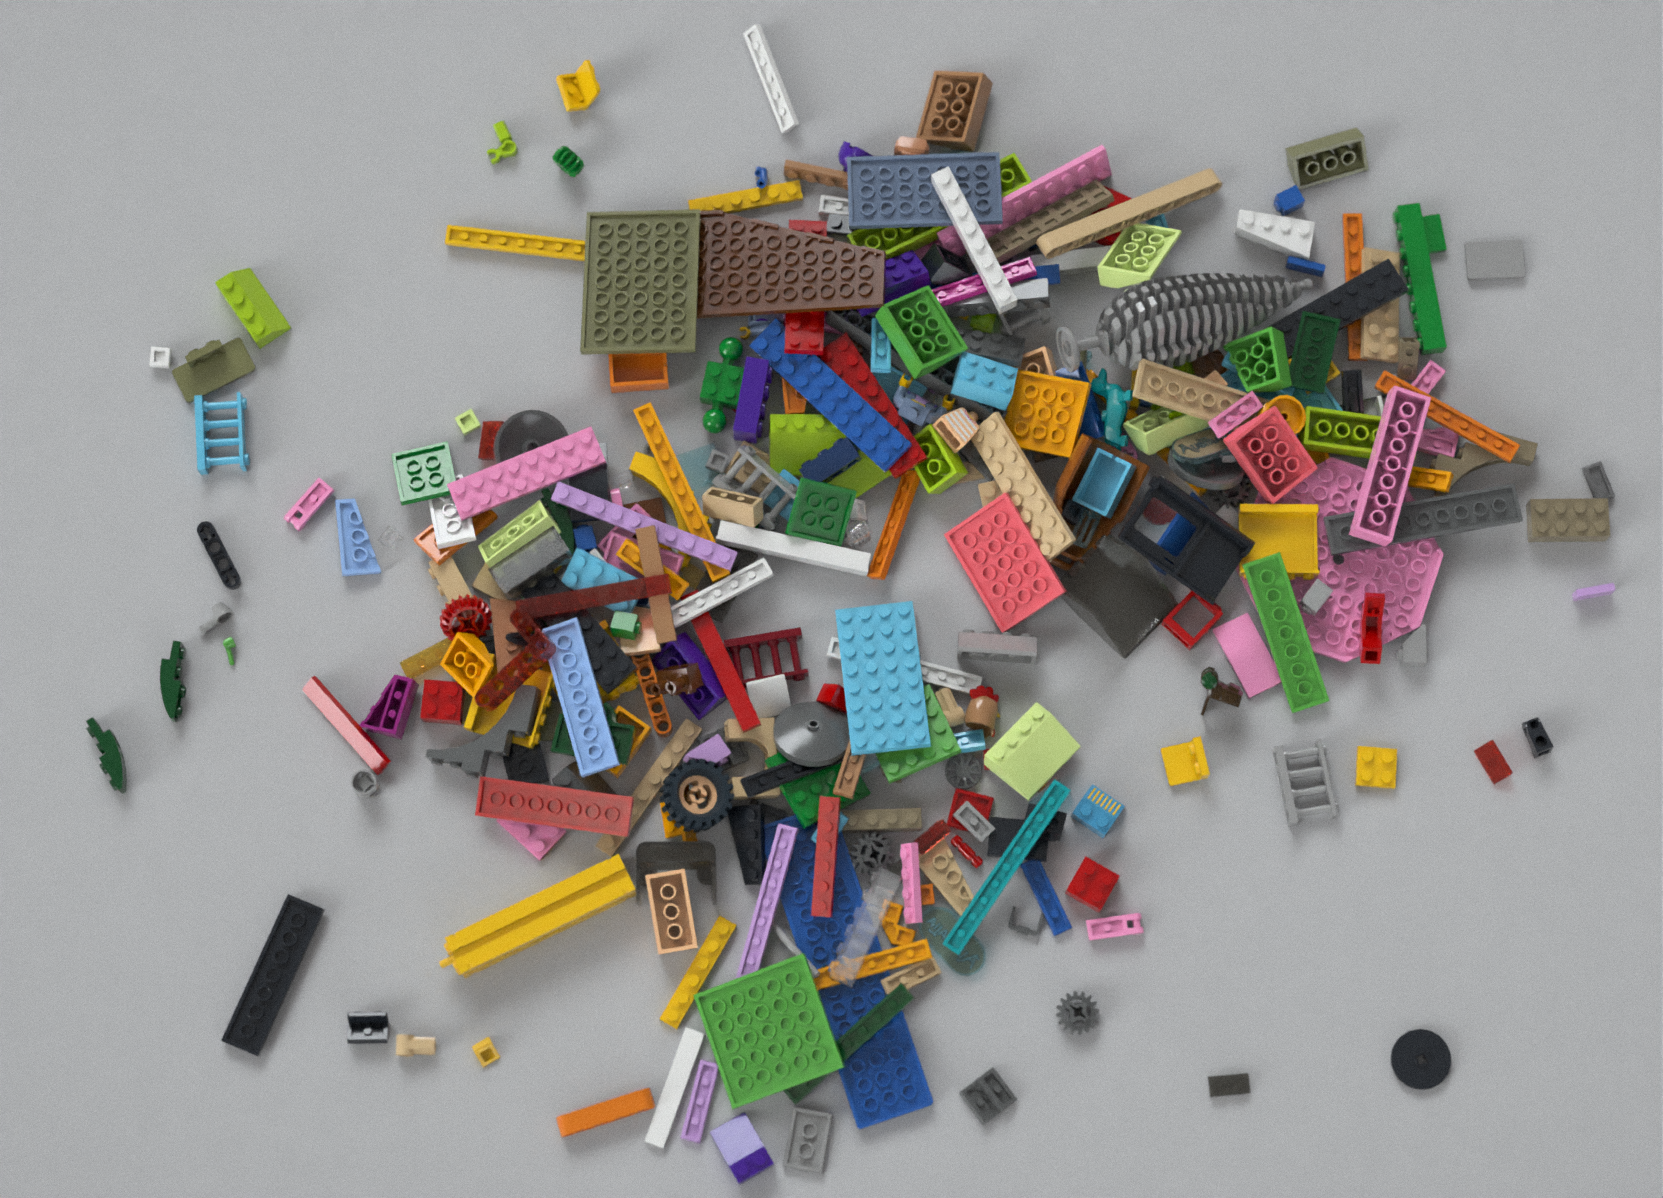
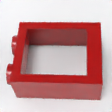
(1179, 633)

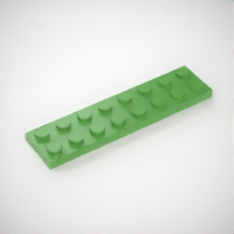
(1285, 632)

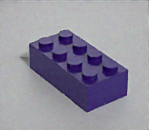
(903, 275)
(751, 400)

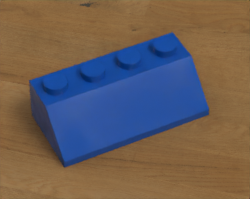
(1176, 535)

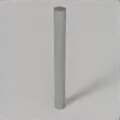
(792, 947)

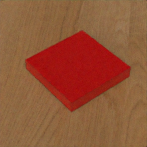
(980, 802)

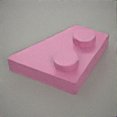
(1438, 441)

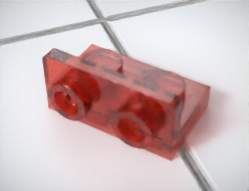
(488, 434)

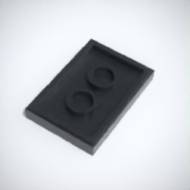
(1005, 832)

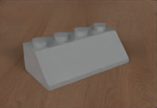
(998, 648)

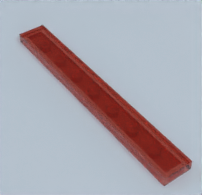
(596, 596)

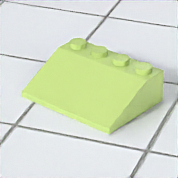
(1136, 255)
(1031, 751)

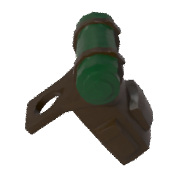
(1219, 690)

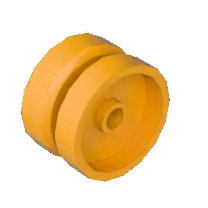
(1290, 409)

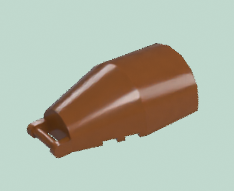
(1069, 483)

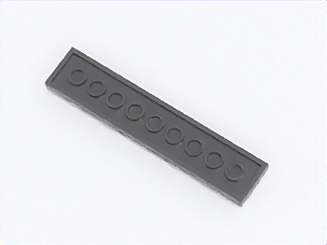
(1434, 518)

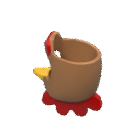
(982, 710)

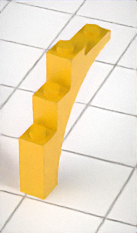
(647, 469)

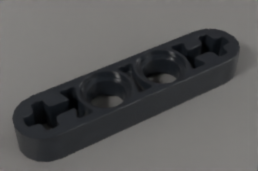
(220, 554)

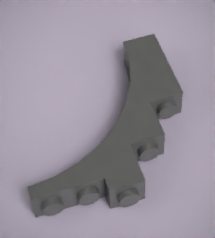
(497, 741)

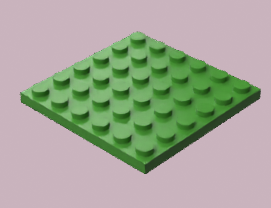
(769, 1031)

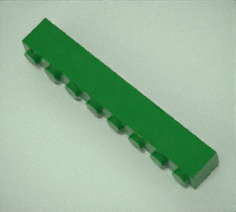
(1420, 278)

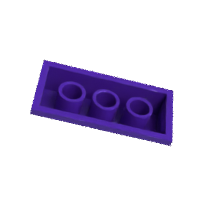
(686, 652)

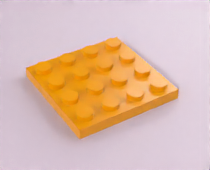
(1047, 412)

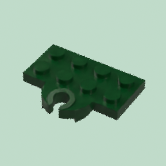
(621, 733)

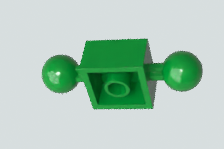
(722, 385)

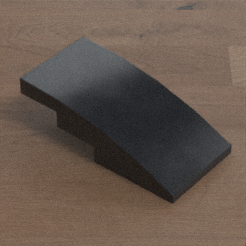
(593, 482)

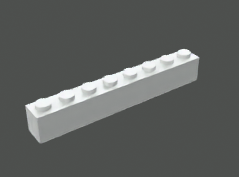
(974, 240)

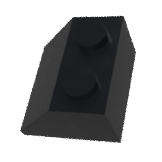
(945, 266)

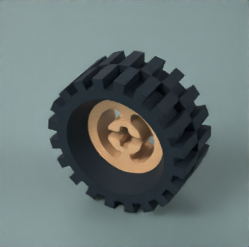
(706, 782)

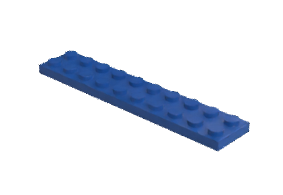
(833, 398)

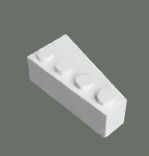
(1276, 232)

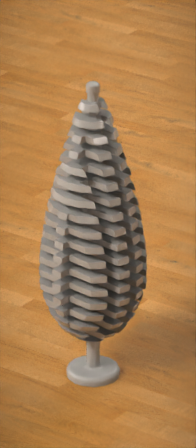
(1181, 317)

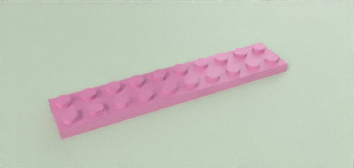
(1039, 195)

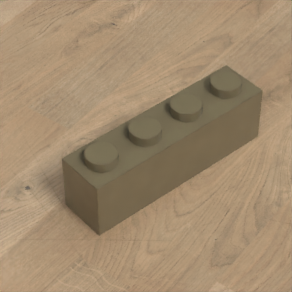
(883, 820)

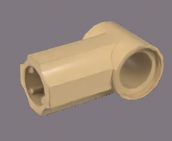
(952, 712)
(410, 1045)

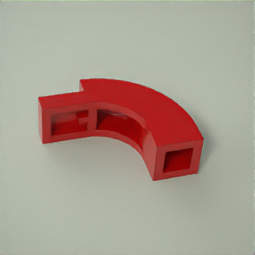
(1370, 628)

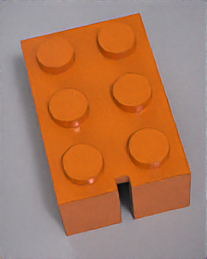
(638, 372)

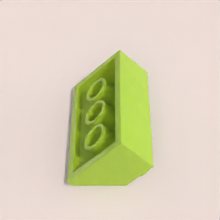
(253, 306)

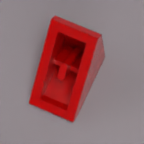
(833, 696)

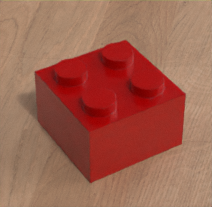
(442, 702)
(1092, 884)

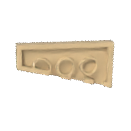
(943, 872)

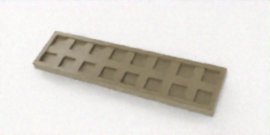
(1054, 216)

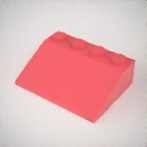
(1270, 454)

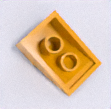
(468, 662)

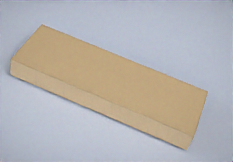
(912, 975)

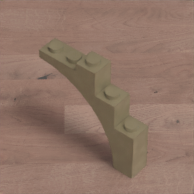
(1473, 457)

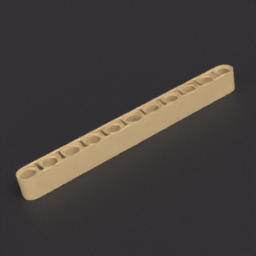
(1128, 213)

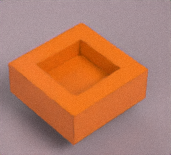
(927, 895)

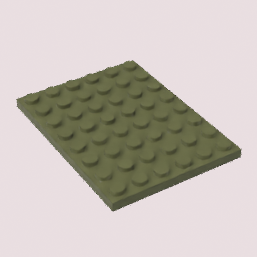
(640, 282)

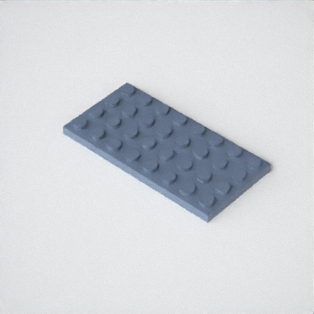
(900, 190)

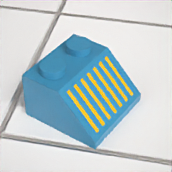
(1097, 811)

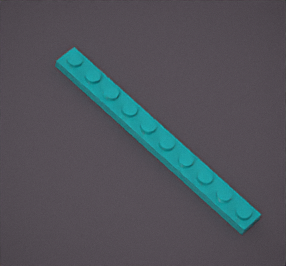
(1006, 867)

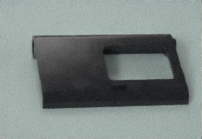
(1208, 555)

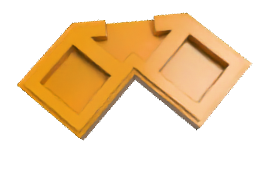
(897, 934)

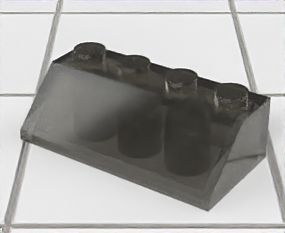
(530, 563)

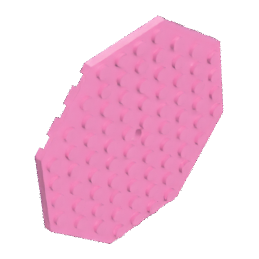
(1399, 571)

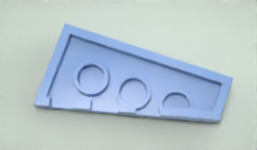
(354, 543)

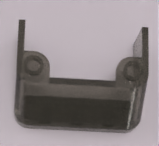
(676, 856)

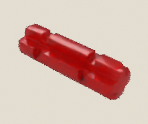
(967, 851)

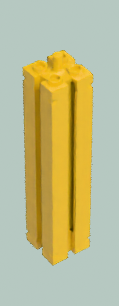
(538, 917)

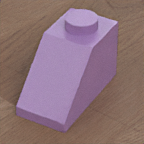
(711, 750)

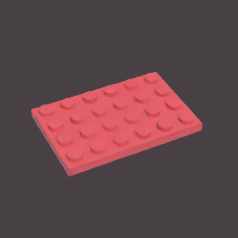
(1004, 563)

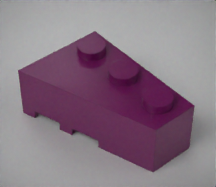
(393, 708)

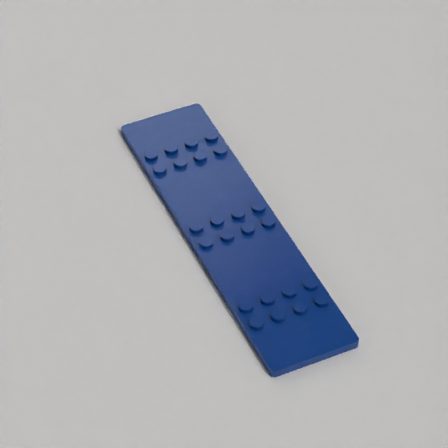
(885, 1073)

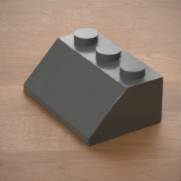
(571, 778)

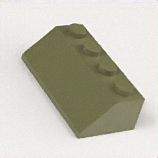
(1327, 158)

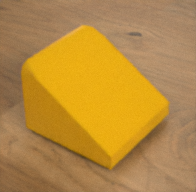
(485, 1051)

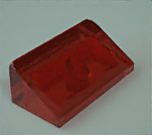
(1493, 762)
(932, 836)

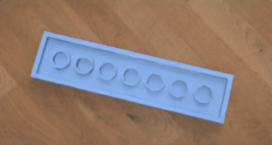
(581, 699)

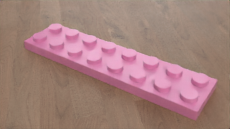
(526, 473)

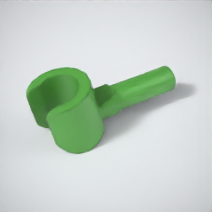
(228, 644)

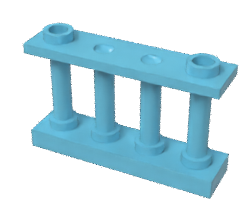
(204, 425)

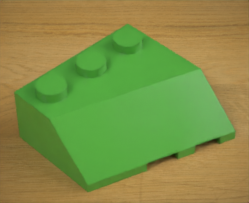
(1261, 360)

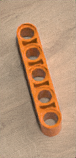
(652, 700)
(605, 1112)

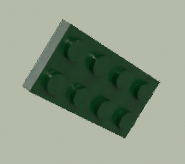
(1313, 352)

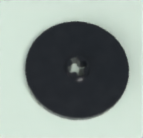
(1406, 1065)

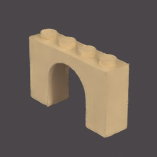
(763, 738)

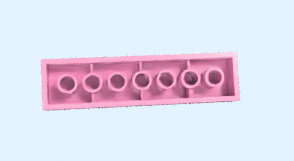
(1390, 466)

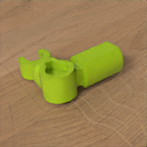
(508, 148)

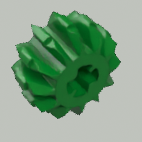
(568, 161)

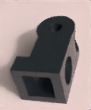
(1537, 737)

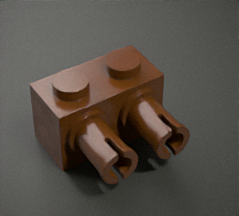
(678, 679)

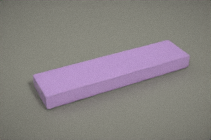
(700, 1101)

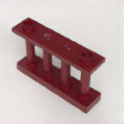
(771, 639)

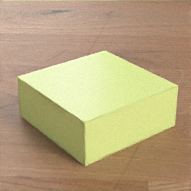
(467, 422)

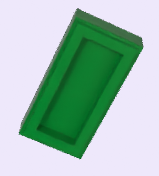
(1434, 233)

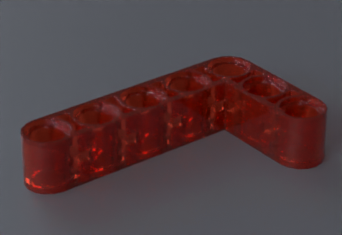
(519, 663)

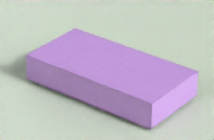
(1594, 591)

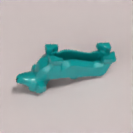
(1115, 410)

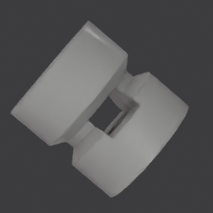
(365, 784)

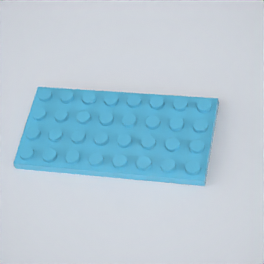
(882, 678)

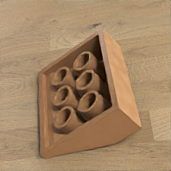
(955, 109)

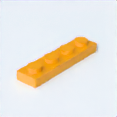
(630, 554)

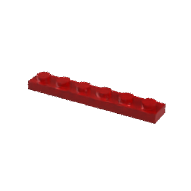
(825, 856)

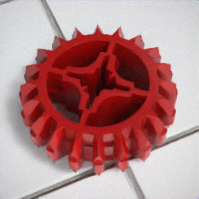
(463, 610)

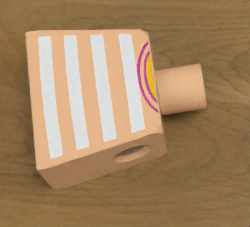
(957, 428)

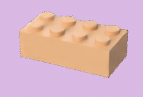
(671, 911)

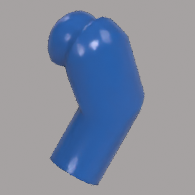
(763, 174)

